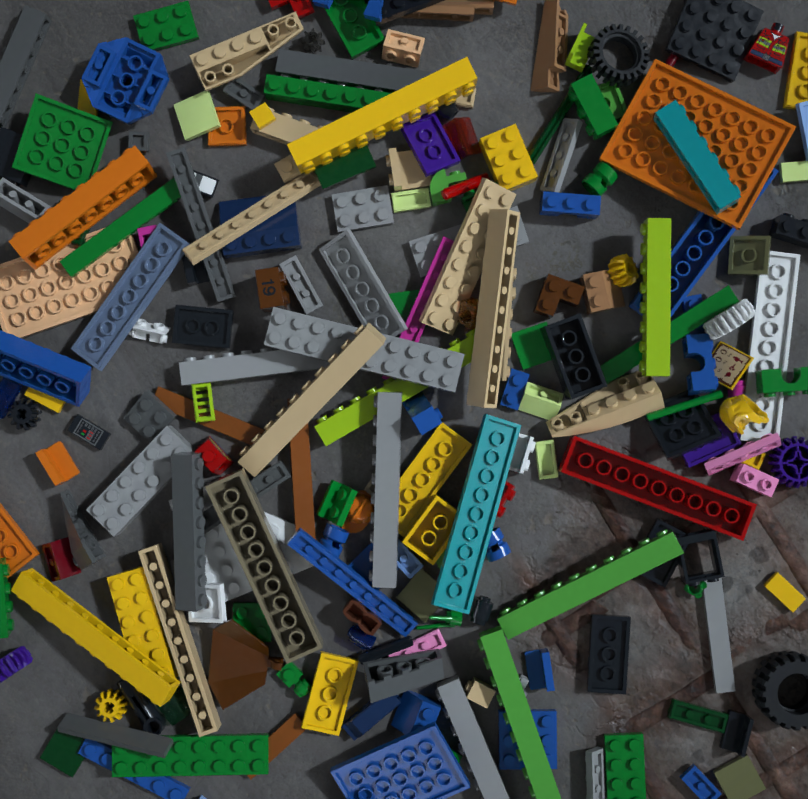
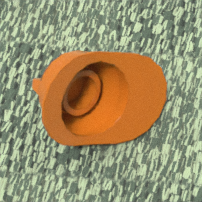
(359, 513)

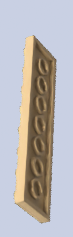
(464, 259)

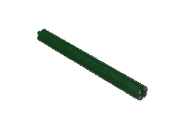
(555, 121)

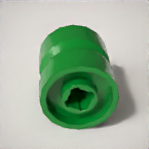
(602, 177)

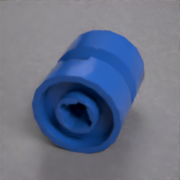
(334, 538)
(501, 550)

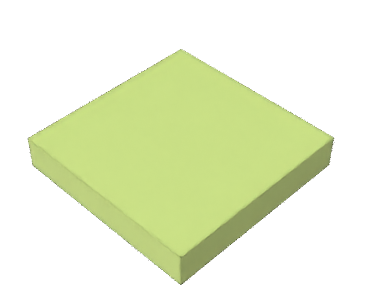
(197, 115)

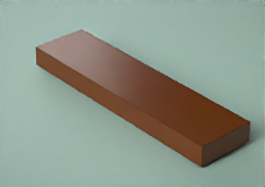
(284, 736)

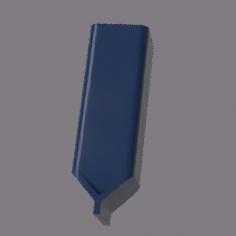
(369, 716)

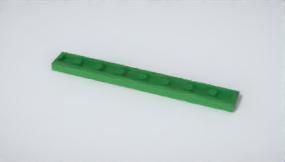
(121, 228)
(679, 327)

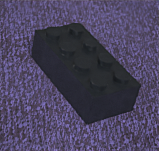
(573, 357)

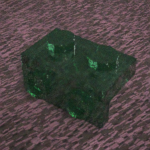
(176, 708)

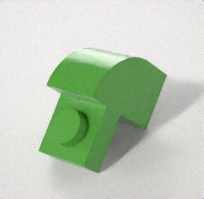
(442, 181)

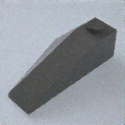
(82, 540)

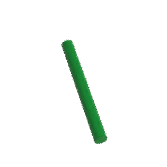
(684, 405)

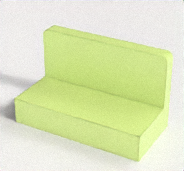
(541, 401)

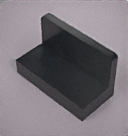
(195, 274)
(737, 732)

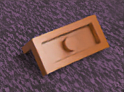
(58, 463)

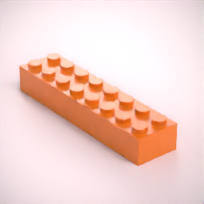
(83, 208)

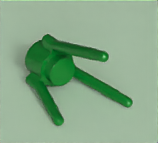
(451, 619)

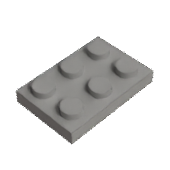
(362, 208)

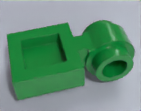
(291, 675)

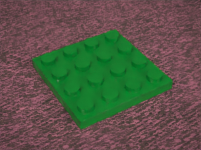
(61, 143)

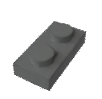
(244, 93)

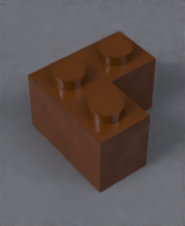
(555, 291)

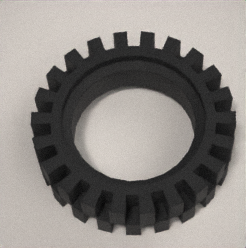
(631, 41)

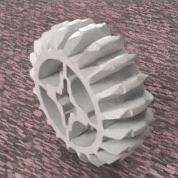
(729, 319)

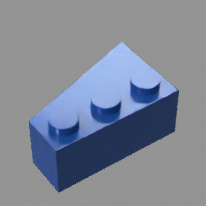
(422, 413)

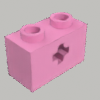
(754, 479)

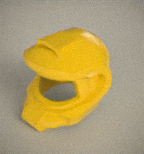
(739, 411)

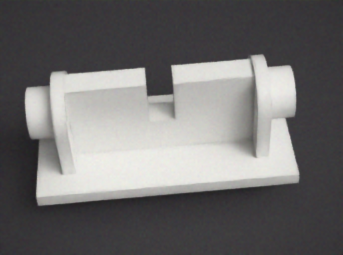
(157, 331)

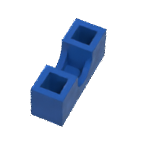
(567, 203)
(700, 348)

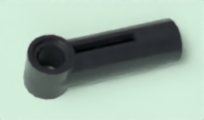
(142, 707)

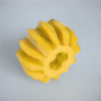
(623, 270)
(103, 705)

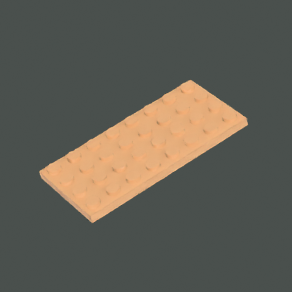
(49, 297)

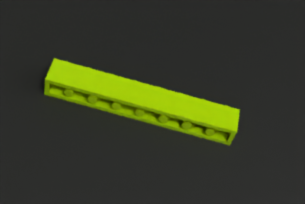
(656, 297)

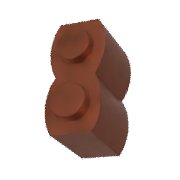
(360, 614)

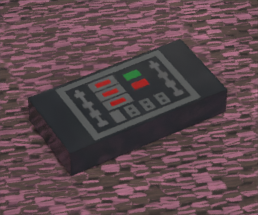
(89, 432)

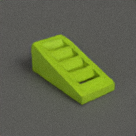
(200, 387)

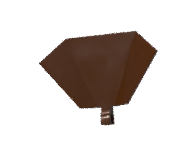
(238, 663)

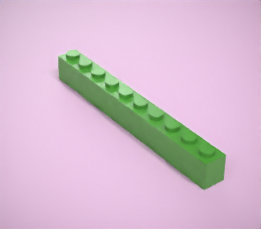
(589, 584)
(518, 714)

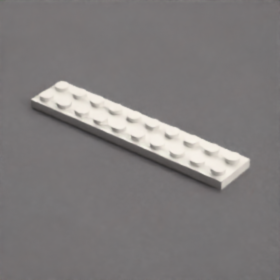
(771, 337)

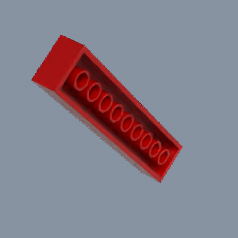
(657, 487)

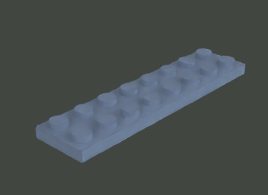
(130, 297)

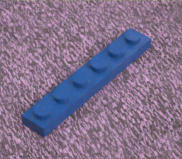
(162, 785)

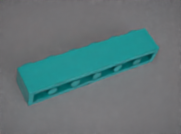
(697, 157)

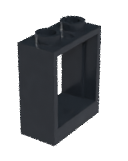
(710, 576)

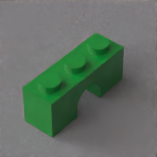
(771, 381)

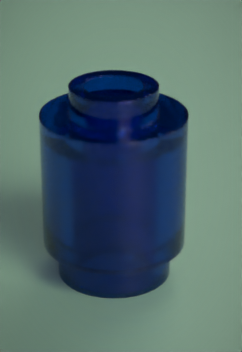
(360, 638)

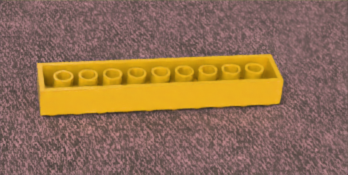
(383, 115)

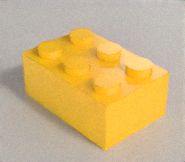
(508, 158)
(431, 530)

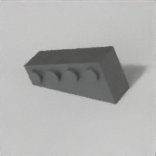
(402, 673)

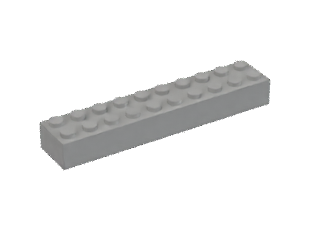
(394, 359)

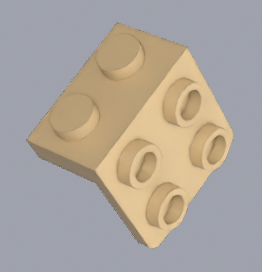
(405, 171)

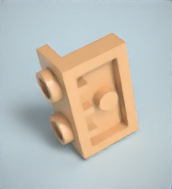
(402, 48)

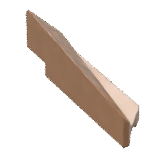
(454, 10)
(551, 48)

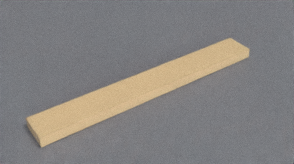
(251, 217)

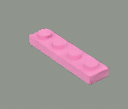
(742, 454)

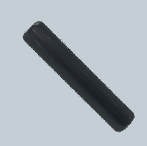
(386, 649)

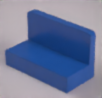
(539, 669)

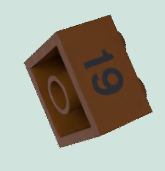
(271, 289)

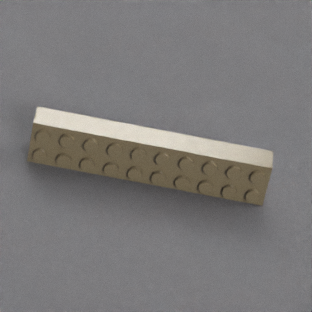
(264, 565)

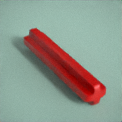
(463, 186)

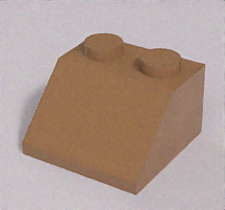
(600, 292)

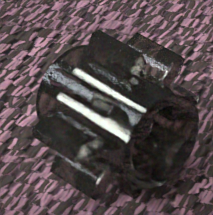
(314, 37)

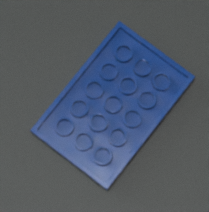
(404, 768)

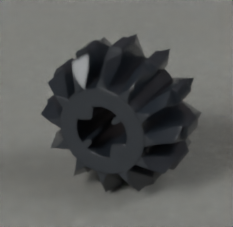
(18, 412)

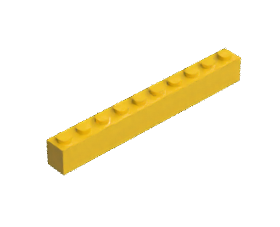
(95, 637)

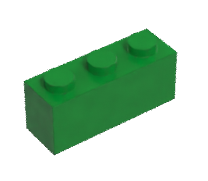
(592, 107)

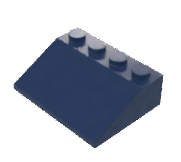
(275, 234)

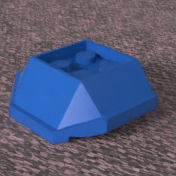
(110, 69)

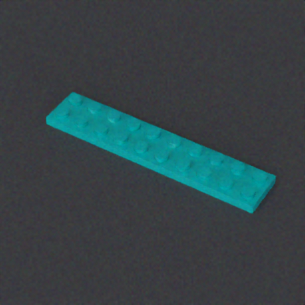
(476, 514)

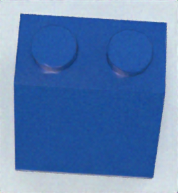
(415, 712)

